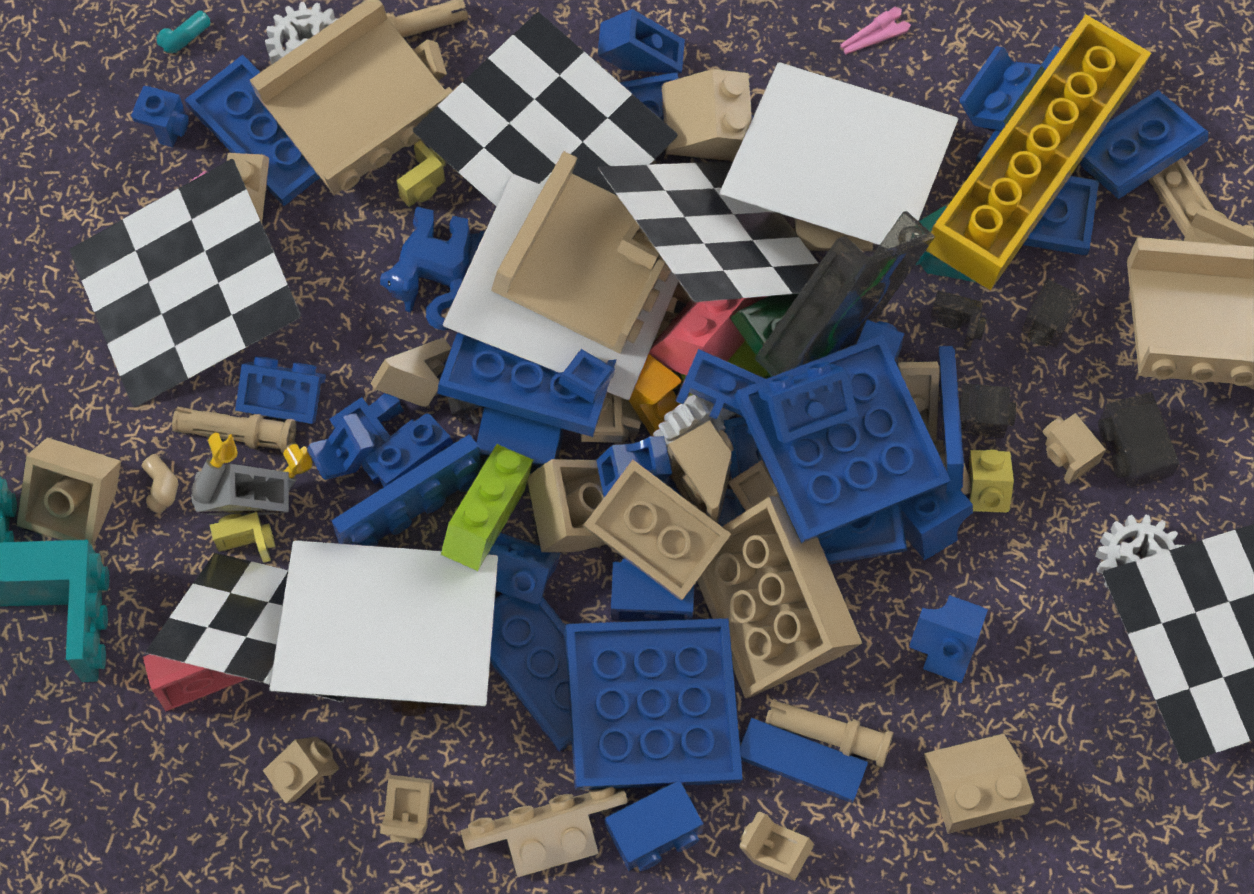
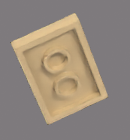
(657, 530)

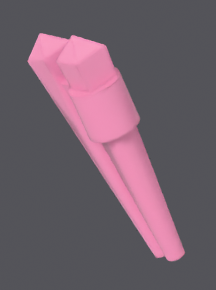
(881, 29)

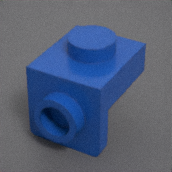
(163, 113)
(343, 449)

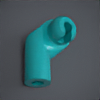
(175, 40)

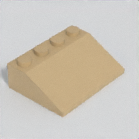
(777, 599)

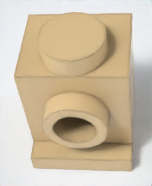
(1072, 446)

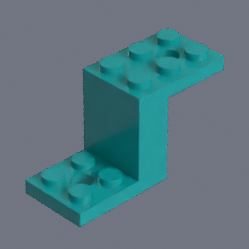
(57, 575)

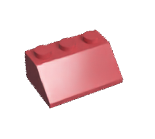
(700, 327)
(181, 683)

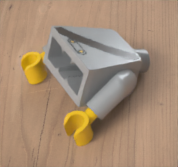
(245, 489)

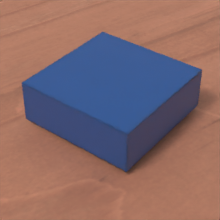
(586, 376)

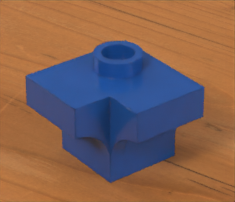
(648, 453)
(934, 519)
(949, 637)

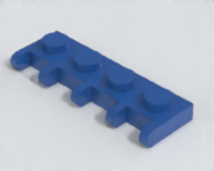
(716, 382)

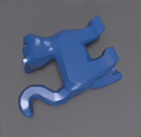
(433, 260)

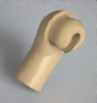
(164, 484)

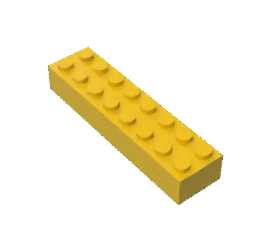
(1037, 152)

